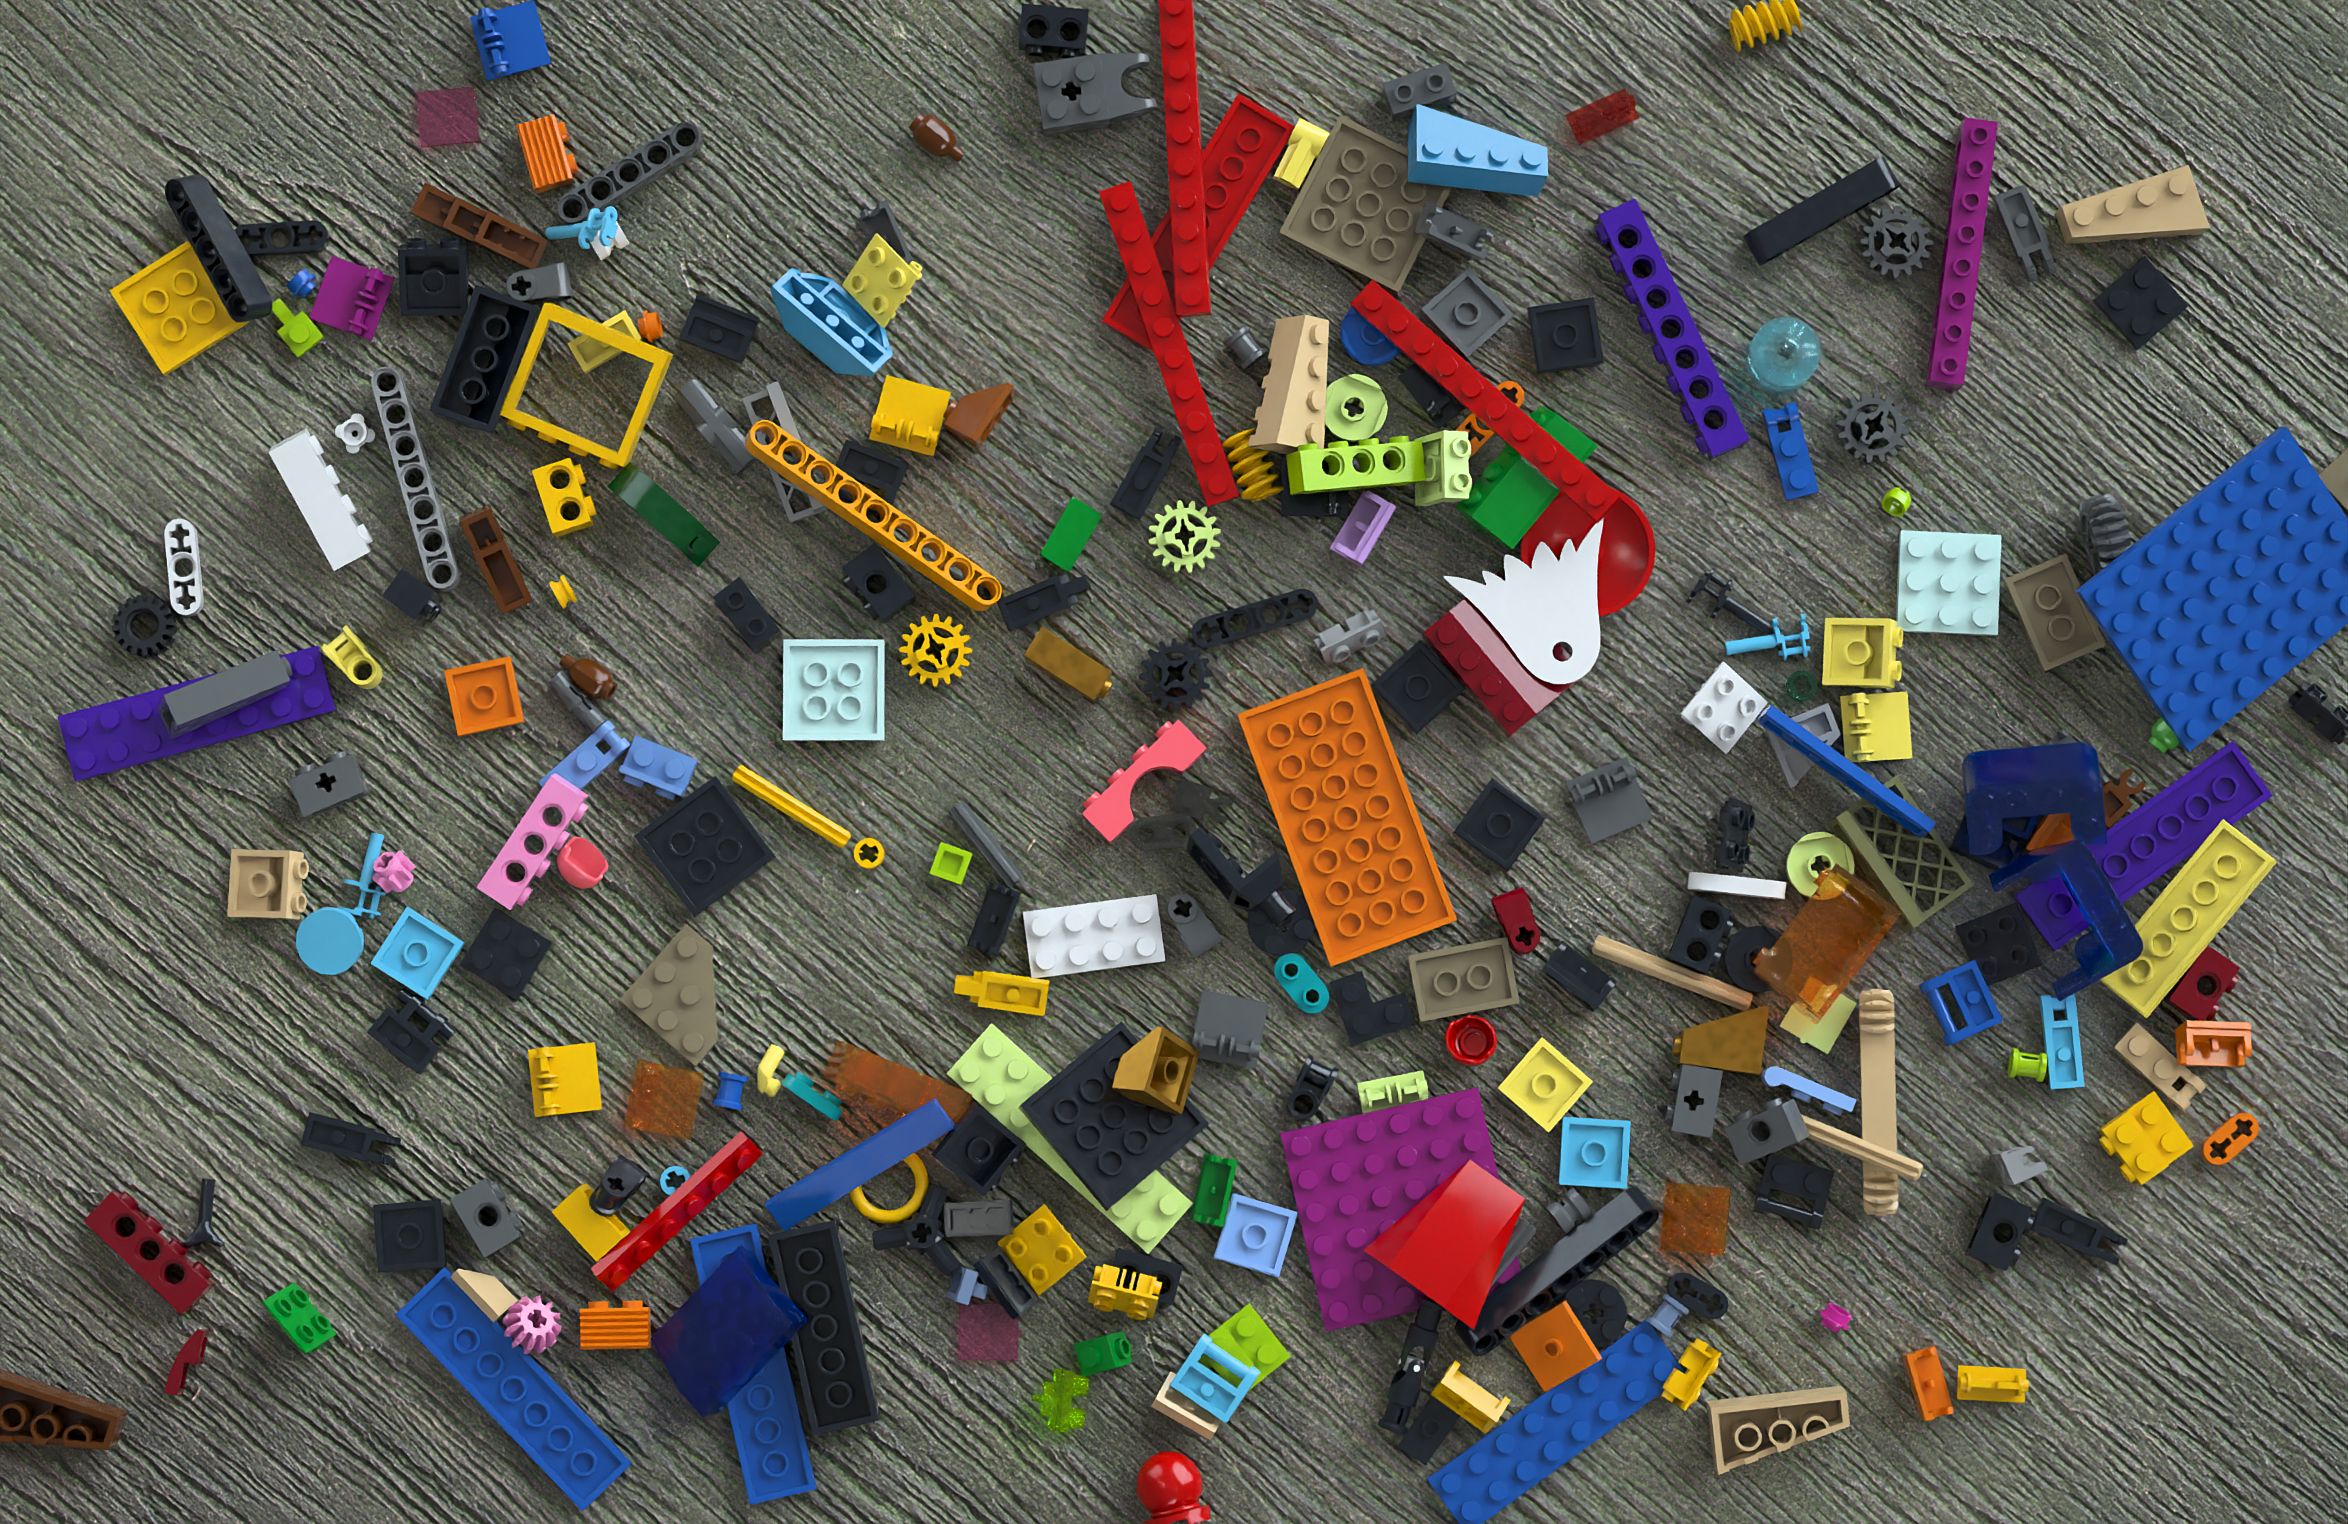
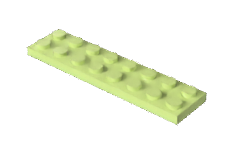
(1005, 1078)

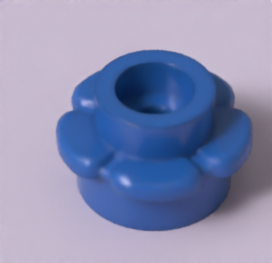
(302, 284)

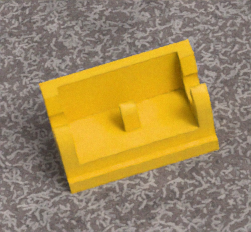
(592, 1231)
(1469, 1399)

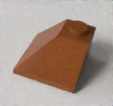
(978, 413)

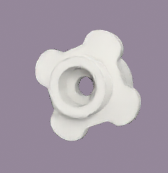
(345, 432)

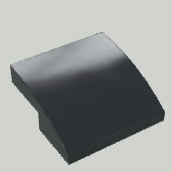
(2015, 836)

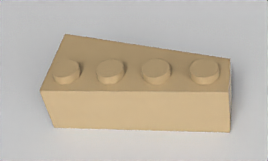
(2144, 209)
(1294, 387)
(1771, 1423)

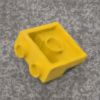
(2144, 1139)

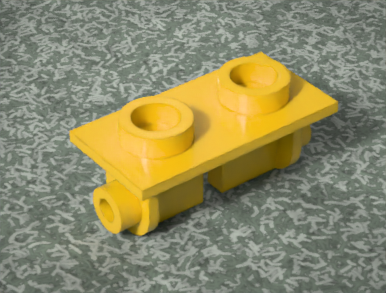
(1992, 1384)
(1685, 1388)

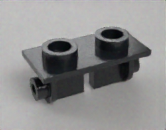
(2313, 702)

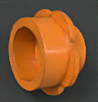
(650, 326)

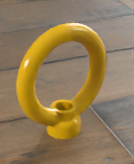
(904, 1212)

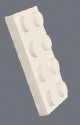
(1094, 936)

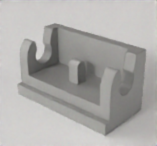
(2013, 1166)

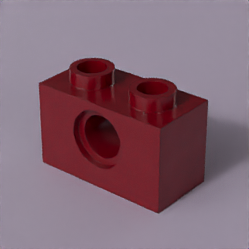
(2185, 995)

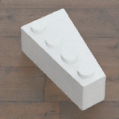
(320, 499)

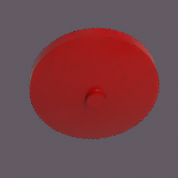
(1624, 548)

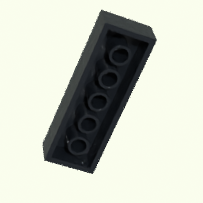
(831, 1342)

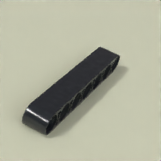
(1559, 1270)

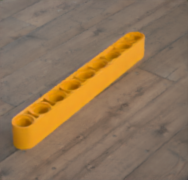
(889, 516)

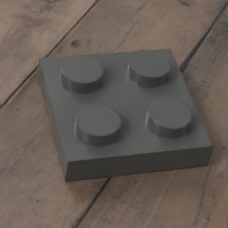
(1466, 314)

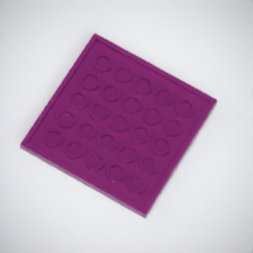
(1364, 1176)

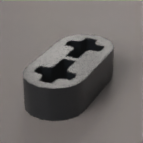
(1693, 1302)

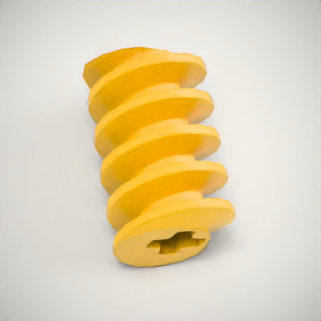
(1763, 21)
(1251, 467)

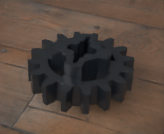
(1164, 664)

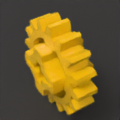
(951, 645)

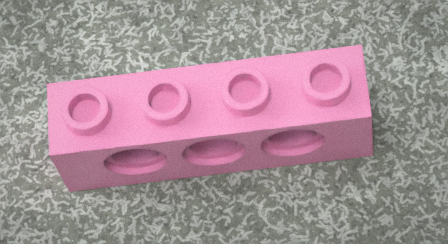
(497, 880)

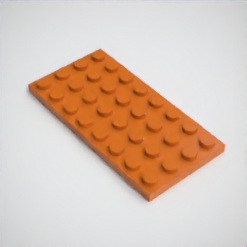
(1347, 817)

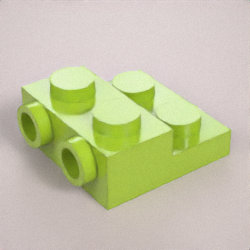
(1250, 1342)

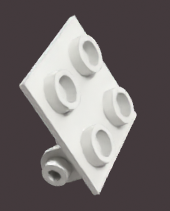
(1724, 707)

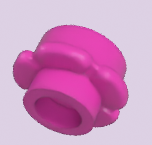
(1835, 1317)

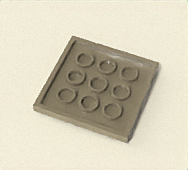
(1362, 206)

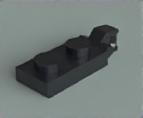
(1041, 600)

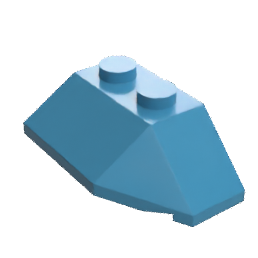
(830, 323)

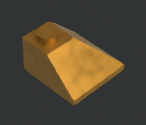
(1157, 1071)

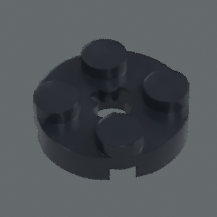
(1278, 942)
(1738, 960)
(1607, 1299)

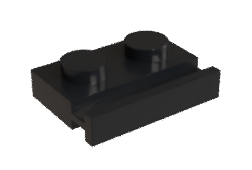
(719, 328)

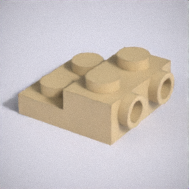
(267, 884)

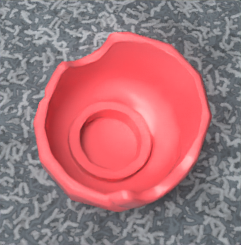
(581, 863)

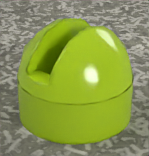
(1893, 508)

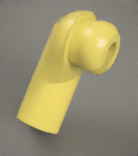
(766, 1069)

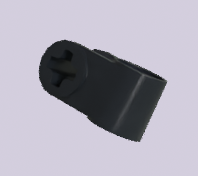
(1311, 1086)
(616, 1187)

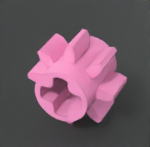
(393, 872)

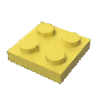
(1545, 1084)

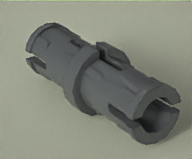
(577, 701)

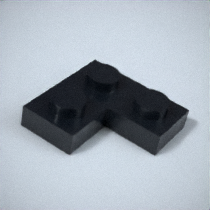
(1368, 1019)

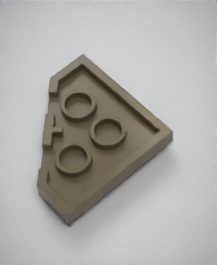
(679, 995)

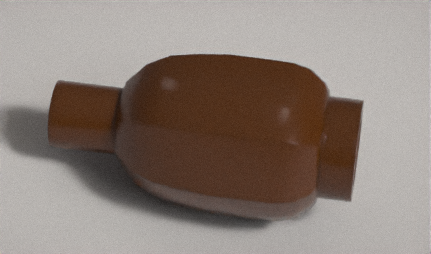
(935, 137)
(590, 677)

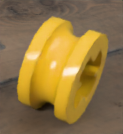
(563, 591)
(866, 863)

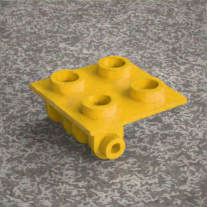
(909, 415)
(564, 1079)
(1042, 1249)
(1108, 1296)

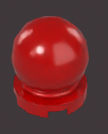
(1171, 1489)

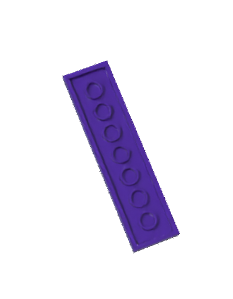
(134, 734)
(2153, 839)

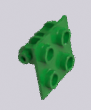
(299, 1318)

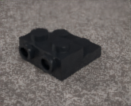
(433, 277)
(979, 1149)

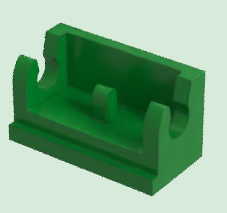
(1213, 1190)

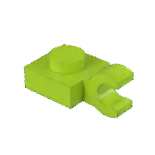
(298, 330)

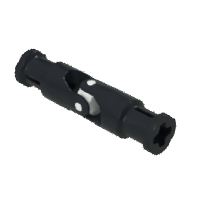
(1407, 1380)

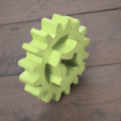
(1200, 535)

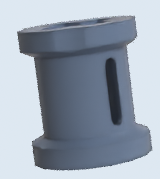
(1667, 1315)

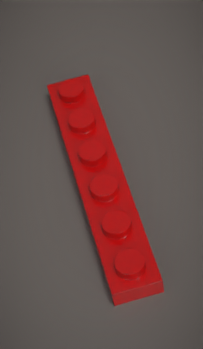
(676, 1211)

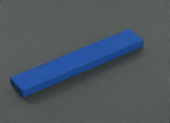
(1846, 771)
(859, 1164)

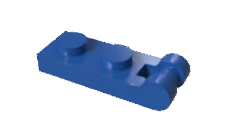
(1790, 452)

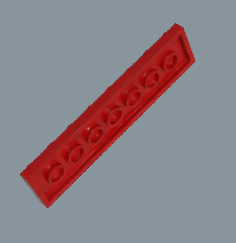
(1233, 172)

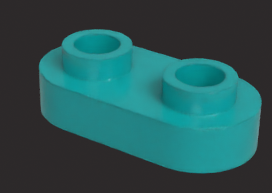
(1301, 983)
(825, 1103)

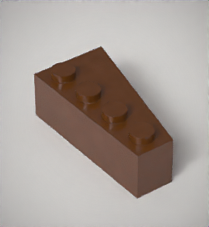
(55, 1416)

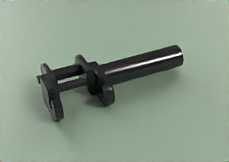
(1729, 603)

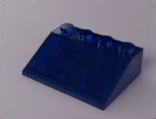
(726, 1332)

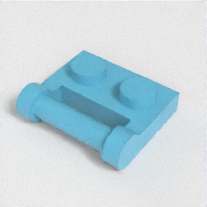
(1209, 1388)

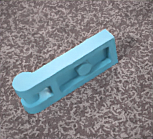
(2061, 1043)

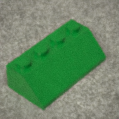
(1513, 492)

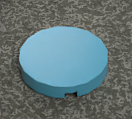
(329, 941)

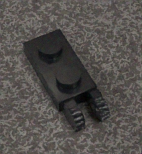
(1144, 476)
(346, 1139)
(2074, 1230)

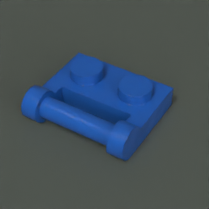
(1970, 997)

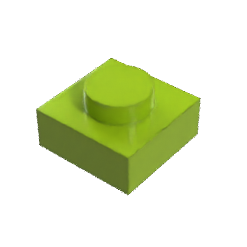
(951, 863)

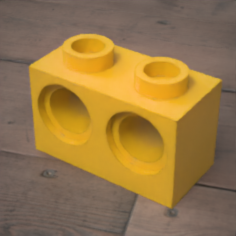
(556, 500)

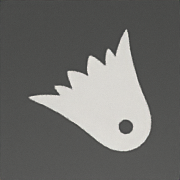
(1545, 607)

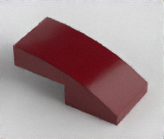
(191, 1352)

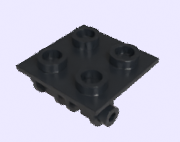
(1431, 396)
(1311, 504)
(1738, 821)
(1999, 944)

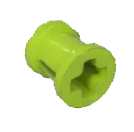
(2027, 1065)

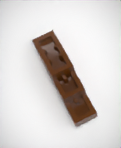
(479, 226)

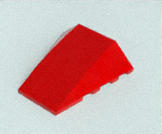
(1453, 1240)

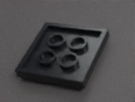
(705, 846)

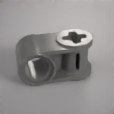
(547, 284)
(1196, 929)

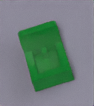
(1103, 1353)

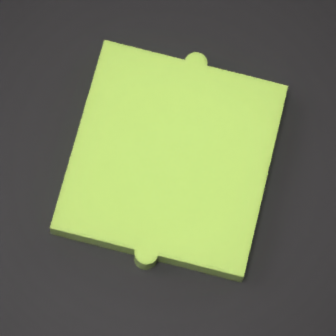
(1826, 1031)

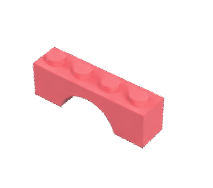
(1173, 750)

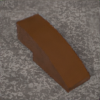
(495, 559)

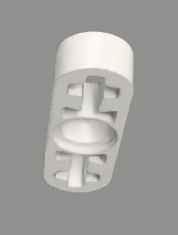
(178, 592)
(1736, 885)

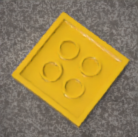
(175, 308)

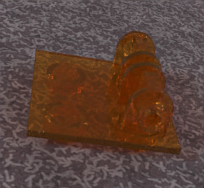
(664, 1099)
(1695, 1218)

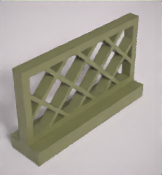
(1882, 876)

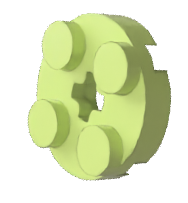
(1371, 401)
(1803, 855)

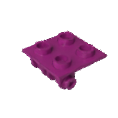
(352, 297)

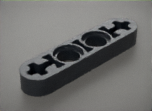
(1256, 624)

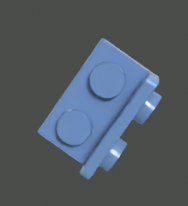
(658, 767)

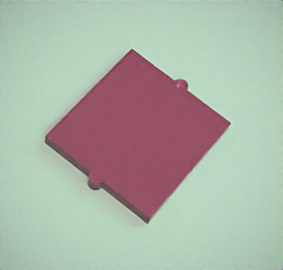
(447, 117)
(987, 1333)

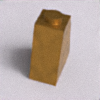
(1068, 665)
(1725, 1043)

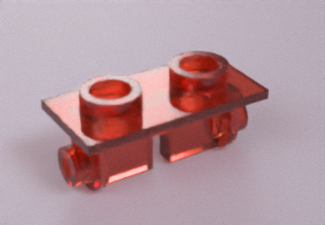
(1602, 116)

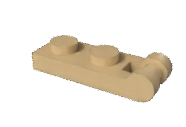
(2158, 1065)

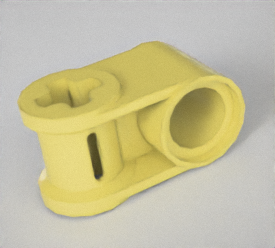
(349, 655)

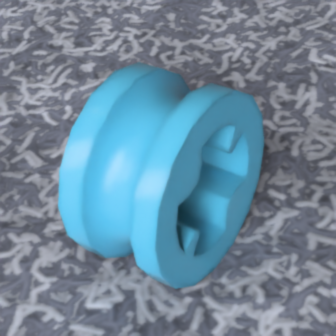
(665, 1175)

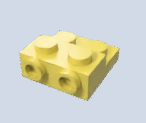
(1861, 652)

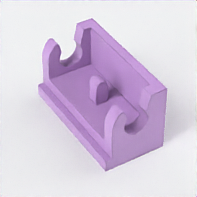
(1363, 528)

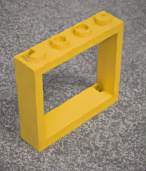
(607, 335)

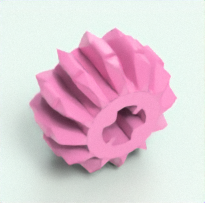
(532, 1324)

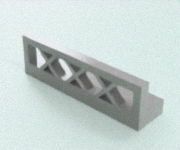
(787, 423)

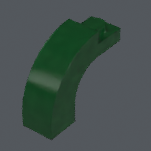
(663, 513)

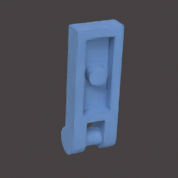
(587, 760)

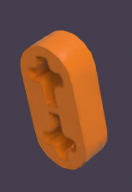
(2223, 1133)

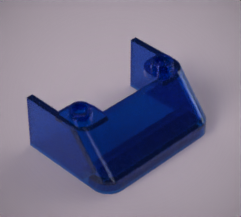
(2113, 935)

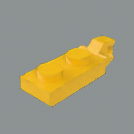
(1004, 991)

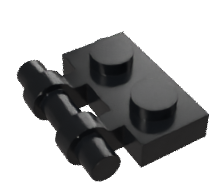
(404, 1039)

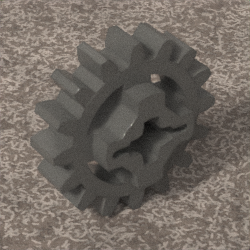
(1886, 234)
(1859, 420)

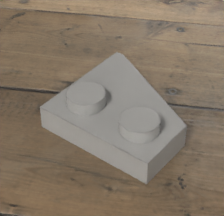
(1793, 763)

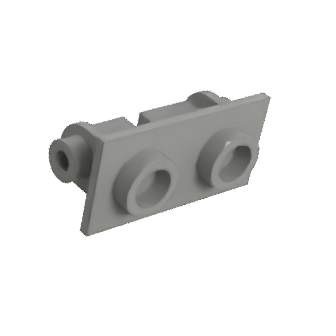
(1364, 631)

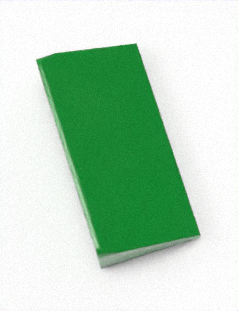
(1070, 535)

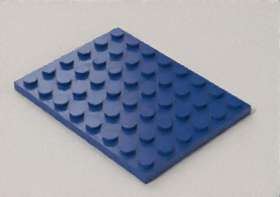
(2228, 589)

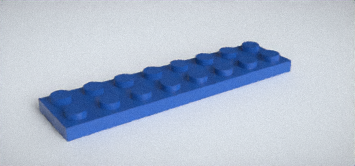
(514, 1390)
(766, 1409)
(1555, 1427)

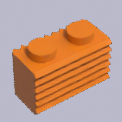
(546, 153)
(615, 1327)

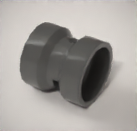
(1569, 1210)

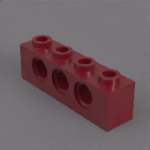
(106, 1222)

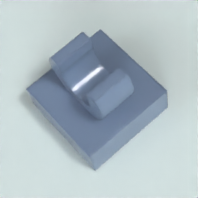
(964, 1285)

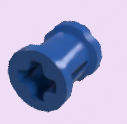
(730, 1090)

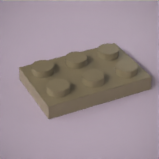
(2053, 613)
(1463, 979)

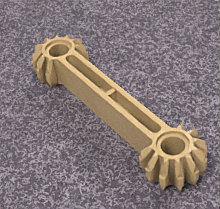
(1878, 1096)

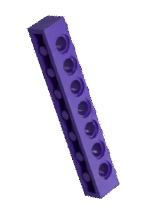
(1630, 220)

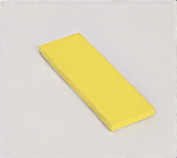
(2190, 915)

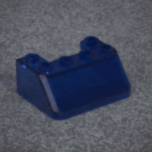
(2032, 784)

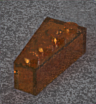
(890, 1082)

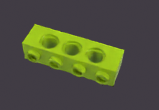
(1307, 474)

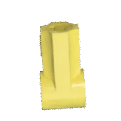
(1303, 149)

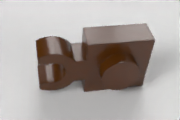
(2116, 797)

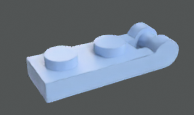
(1806, 1089)

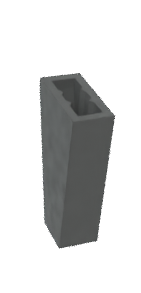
(223, 693)

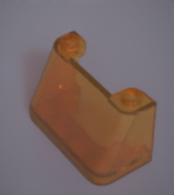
(1826, 943)

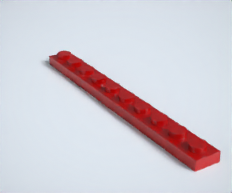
(1184, 158)
(1169, 344)
(1485, 401)

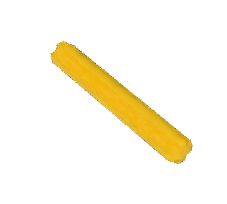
(791, 806)

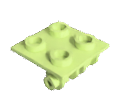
(1392, 1091)

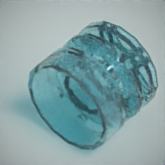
(1773, 372)

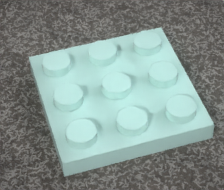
(1948, 583)
(833, 690)

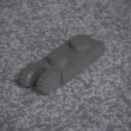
(2024, 229)

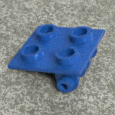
(510, 40)

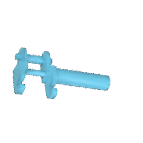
(589, 228)
(1771, 641)
(365, 882)

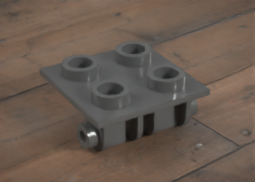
(1609, 800)
(1229, 1029)

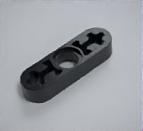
(304, 229)

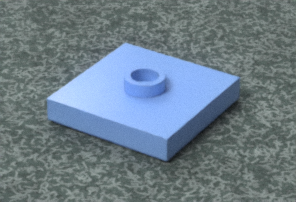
(1255, 1235)

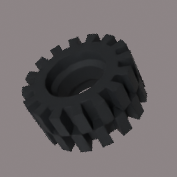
(125, 619)

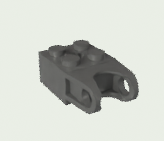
(1100, 89)

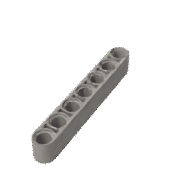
(412, 463)

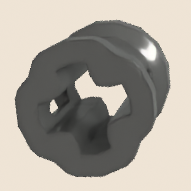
(1245, 347)

